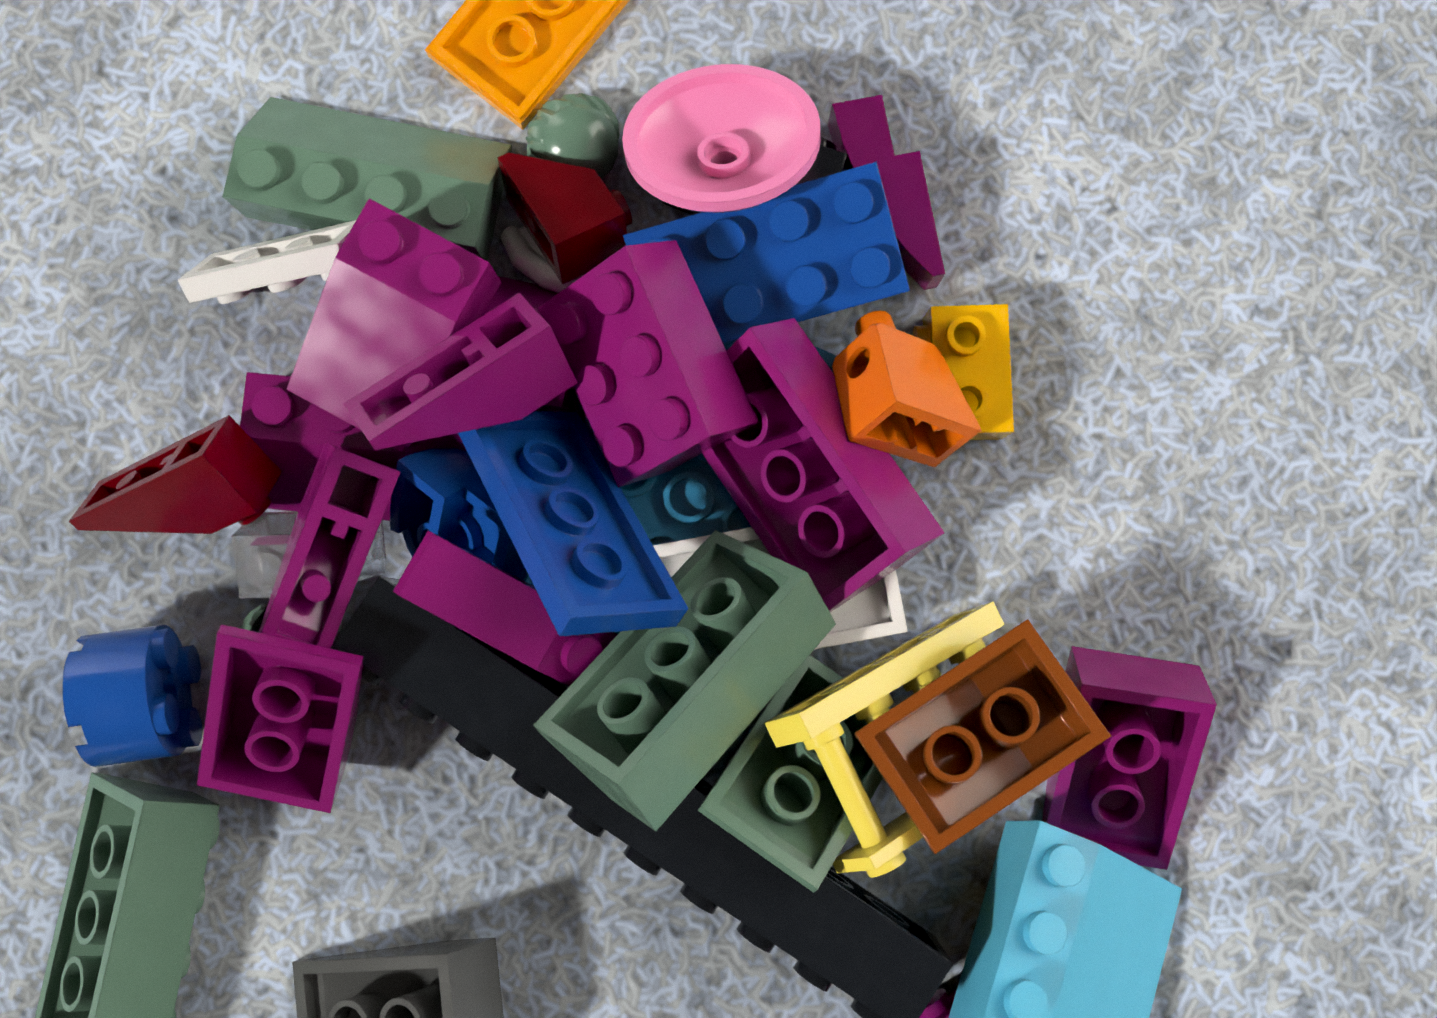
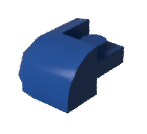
(446, 496)

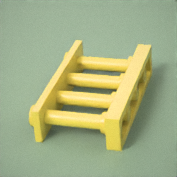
(868, 696)

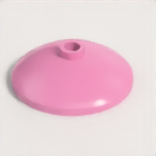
(721, 138)

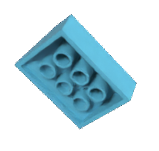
(1065, 931)

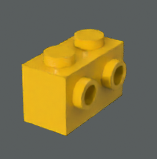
(978, 354)

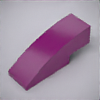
(863, 133)

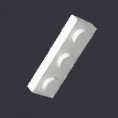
(270, 263)

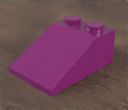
(385, 304)
(279, 718)
(1139, 779)

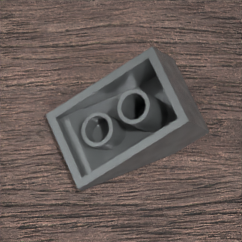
(403, 982)

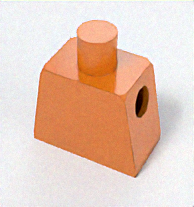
(900, 394)

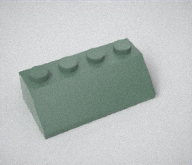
(323, 164)
(677, 697)
(129, 901)

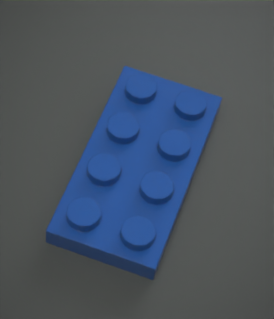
(793, 256)
(573, 526)

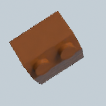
(981, 736)

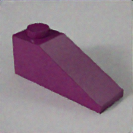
(470, 381)
(328, 546)
(494, 609)

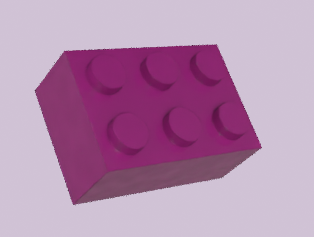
(647, 361)

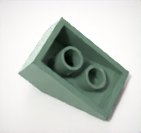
(781, 795)

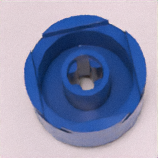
(132, 695)

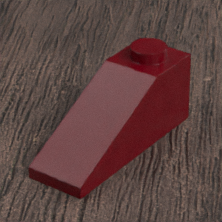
(185, 487)

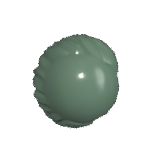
(575, 132)

